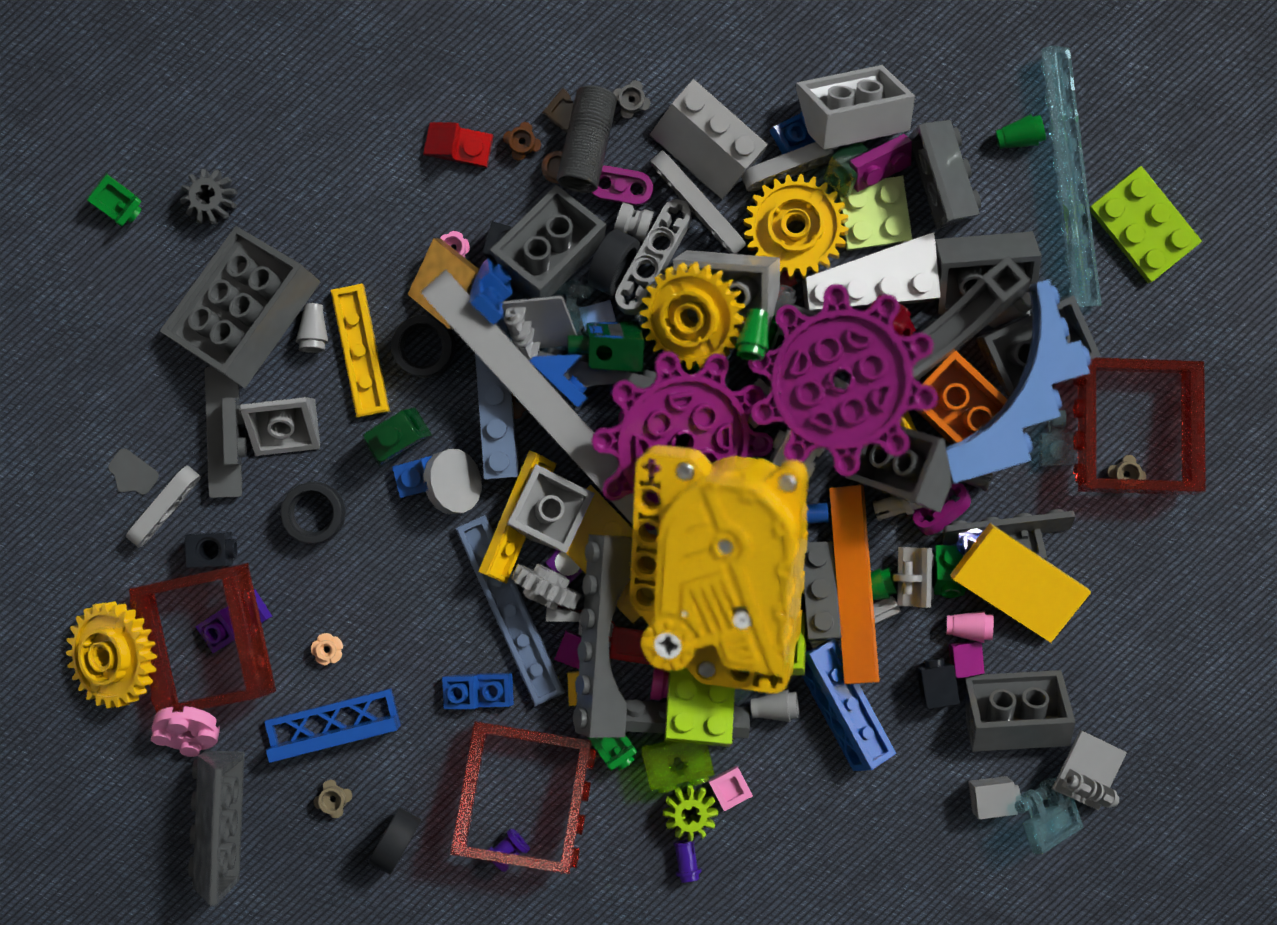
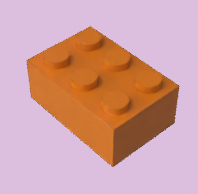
(963, 401)

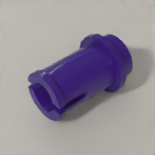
(686, 861)

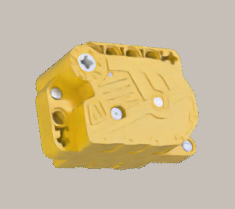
(723, 568)

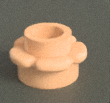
(333, 643)

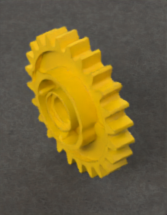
(802, 203)
(708, 298)
(111, 654)

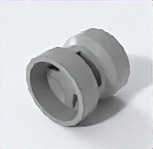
(634, 222)

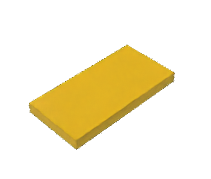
(1020, 583)

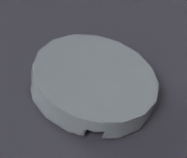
(452, 481)

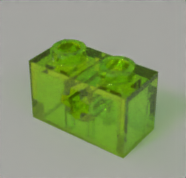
(664, 777)

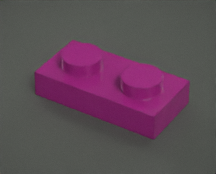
(882, 162)

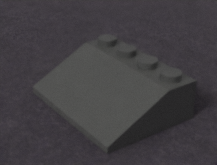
(240, 306)
(217, 823)

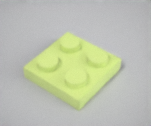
(877, 215)

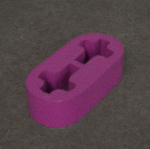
(949, 512)

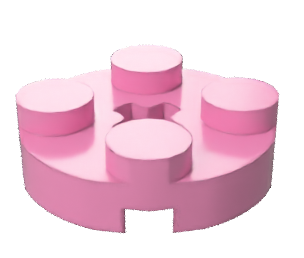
(185, 730)

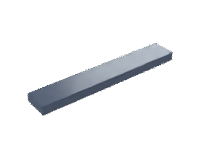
(512, 617)

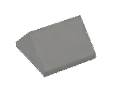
(282, 425)
(550, 509)

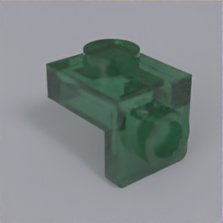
(839, 173)

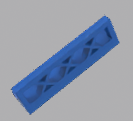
(846, 709)
(335, 737)

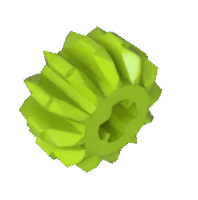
(693, 823)

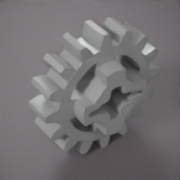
(546, 586)

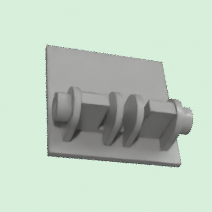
(538, 323)
(1090, 772)

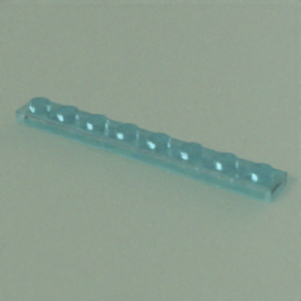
(1071, 176)

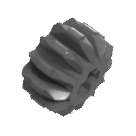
(200, 189)

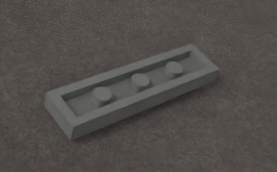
(651, 718)

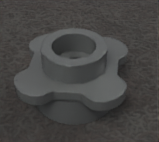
(634, 90)

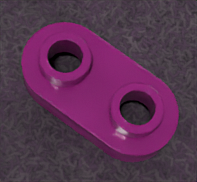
(620, 187)

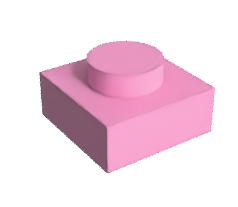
(730, 788)

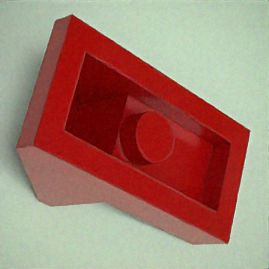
(458, 144)

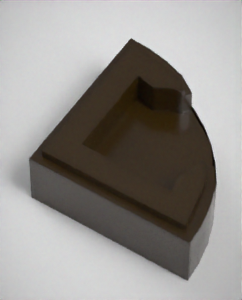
(560, 110)

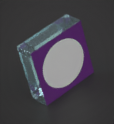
(563, 564)

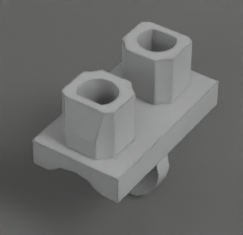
(915, 577)

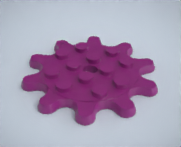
(879, 386)
(675, 406)

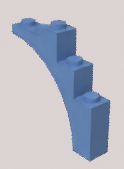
(1033, 401)

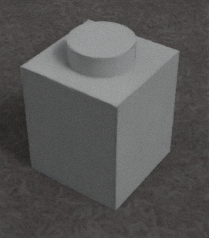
(994, 797)

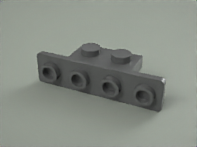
(223, 435)
(1022, 527)

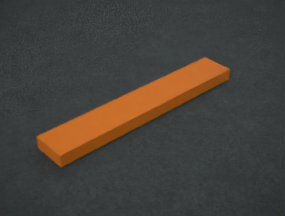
(854, 585)

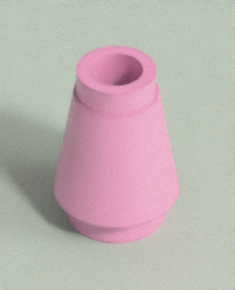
(971, 626)

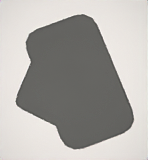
(132, 472)

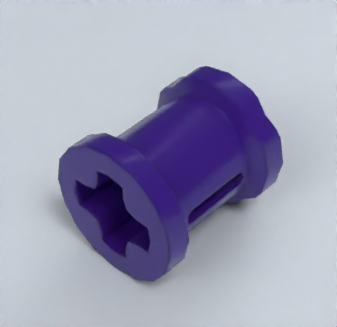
(511, 844)

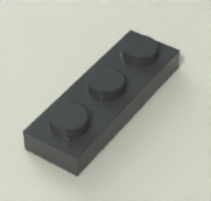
(821, 593)

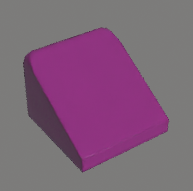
(568, 649)
(967, 658)

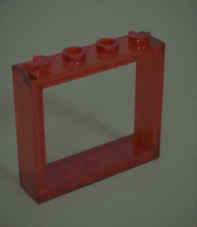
(1192, 428)
(246, 630)
(469, 790)

